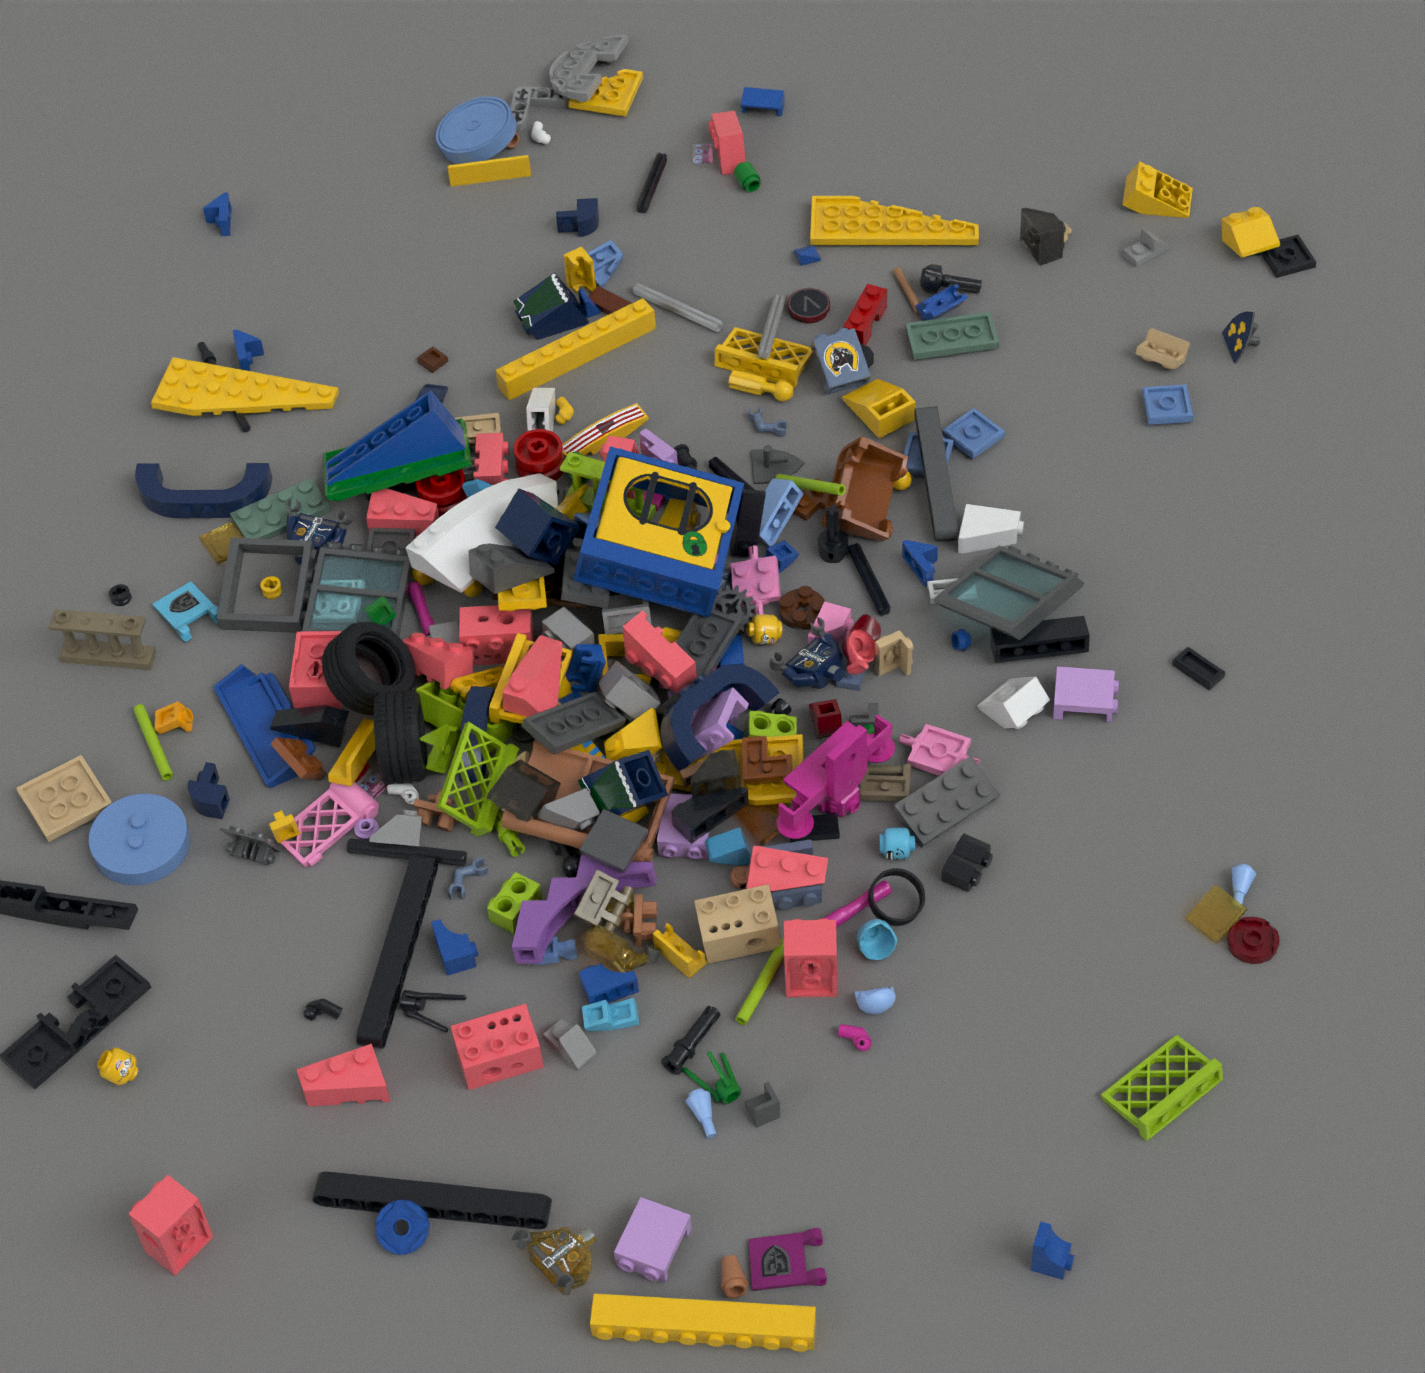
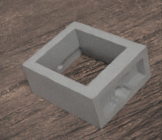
(621, 610)

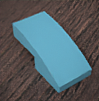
(605, 1016)

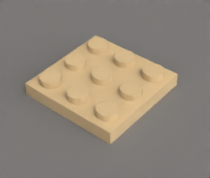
(64, 798)

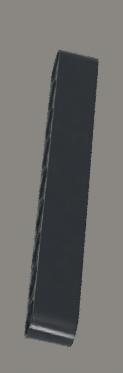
(397, 951)
(436, 1199)

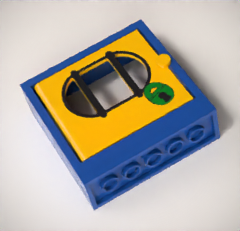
(653, 558)

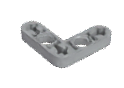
(531, 99)

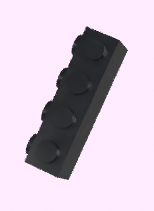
(1047, 639)

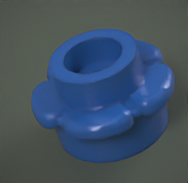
(960, 640)

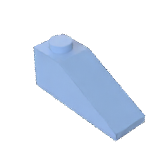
(779, 504)

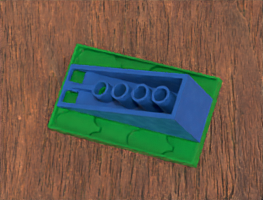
(403, 449)

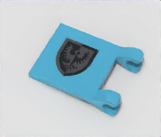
(184, 607)

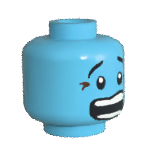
(896, 843)

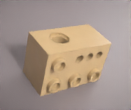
(738, 924)

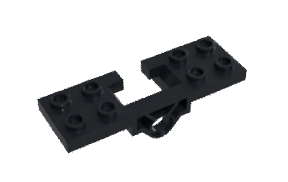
(48, 1048)

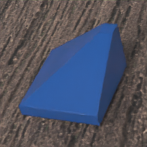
(807, 255)
(587, 304)

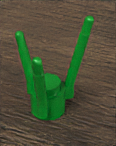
(726, 1088)

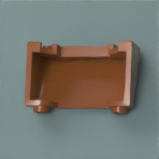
(869, 478)

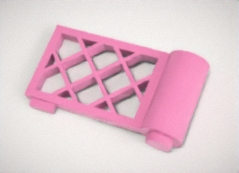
(352, 802)

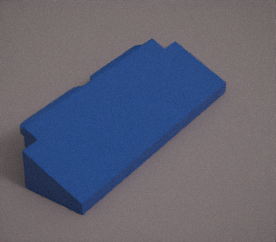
(252, 707)

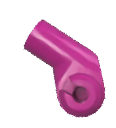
(857, 1035)

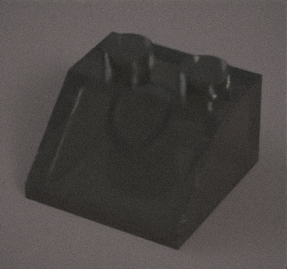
(1042, 235)
(716, 774)

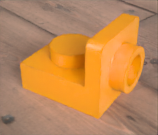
(173, 717)

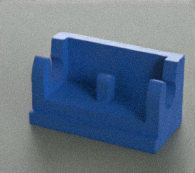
(763, 99)
(940, 303)
(586, 667)

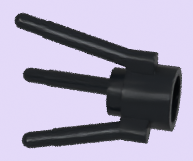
(415, 1001)

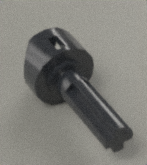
(945, 280)
(833, 539)

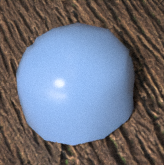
(875, 1000)

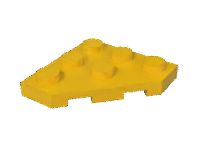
(613, 94)

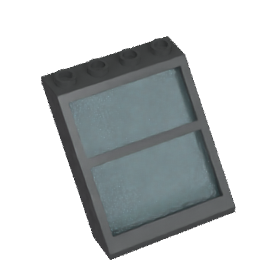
(353, 579)
(1010, 591)

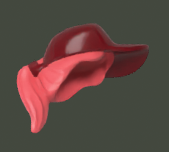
(859, 644)

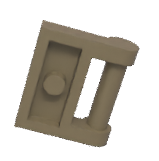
(883, 787)

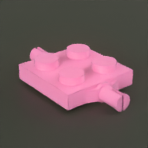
(758, 577)
(936, 749)

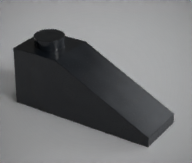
(747, 522)
(315, 723)
(705, 812)

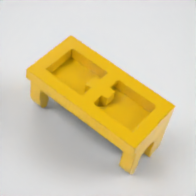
(579, 270)
(678, 951)

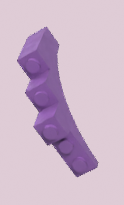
(543, 918)

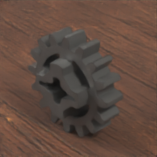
(722, 604)

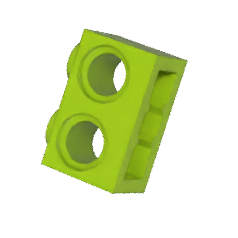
(769, 724)
(509, 900)

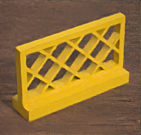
(745, 360)
(518, 651)

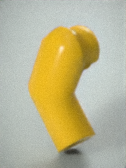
(565, 412)

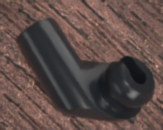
(321, 1006)

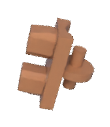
(429, 810)
(642, 911)

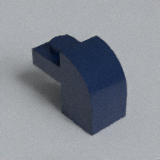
(583, 220)
(206, 795)

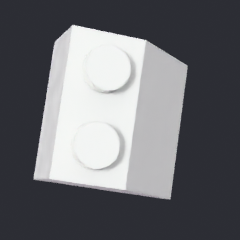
(1015, 702)

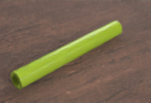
(815, 485)
(153, 742)
(761, 985)

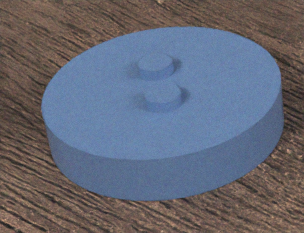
(476, 130)
(139, 839)

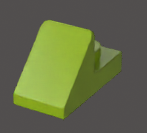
(444, 743)

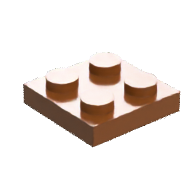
(297, 757)

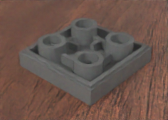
(613, 841)

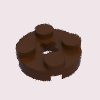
(800, 598)

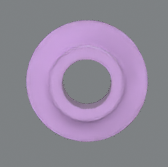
(364, 834)

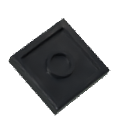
(1289, 257)

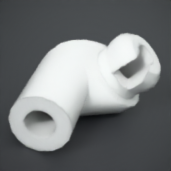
(539, 135)
(406, 791)

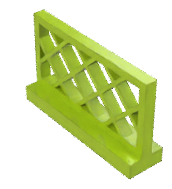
(486, 810)
(1180, 1096)

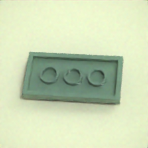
(951, 335)
(269, 515)

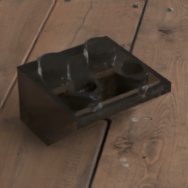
(523, 790)

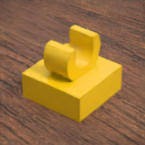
(284, 827)

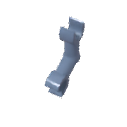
(778, 427)
(460, 873)

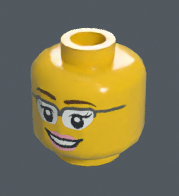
(764, 629)
(117, 1066)

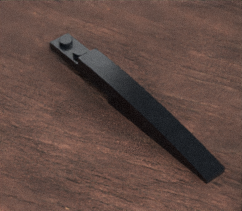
(38, 905)

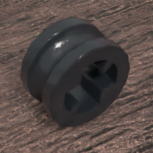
(121, 600)

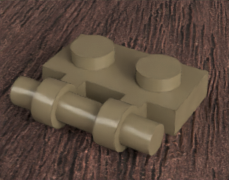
(596, 898)

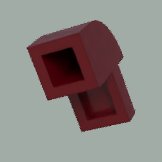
(826, 717)

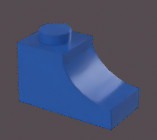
(455, 949)
(607, 985)
(1050, 1253)

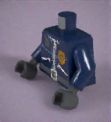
(315, 528)
(814, 664)

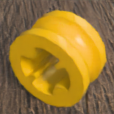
(270, 593)

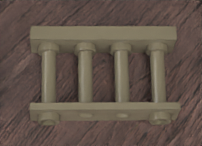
(102, 653)

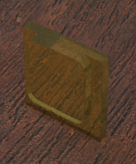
(218, 541)
(1216, 913)

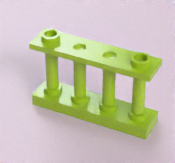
(592, 469)

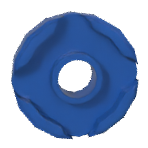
(386, 1227)

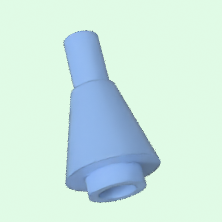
(1241, 880)
(700, 1104)

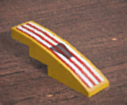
(616, 424)

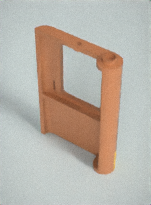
(567, 769)

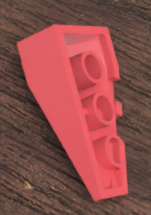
(535, 680)

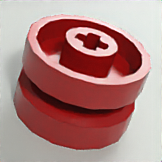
(539, 453)
(443, 490)

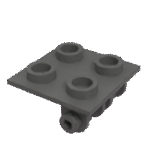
(252, 846)

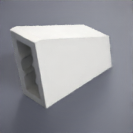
(541, 409)
(988, 528)

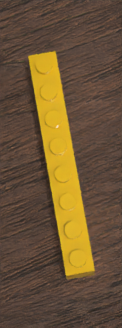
(575, 349)
(703, 1322)

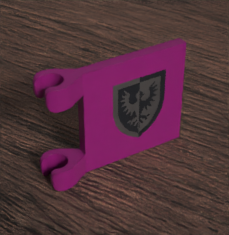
(781, 1261)

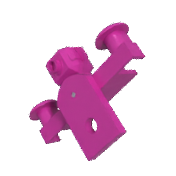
(833, 775)

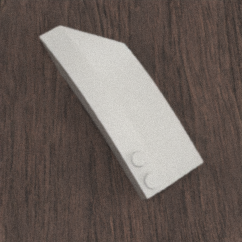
(444, 545)

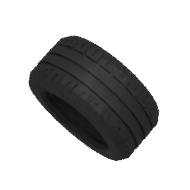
(383, 650)
(397, 736)

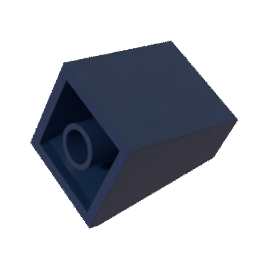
(537, 527)

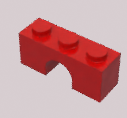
(868, 308)

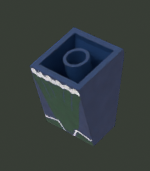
(549, 309)
(625, 784)

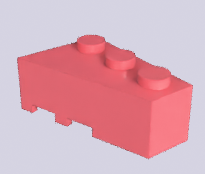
(784, 869)

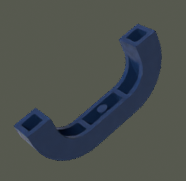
(201, 503)
(676, 729)

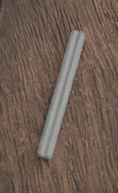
(678, 307)
(771, 326)

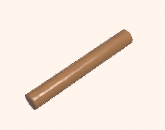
(906, 288)

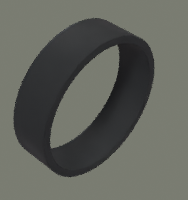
(910, 877)

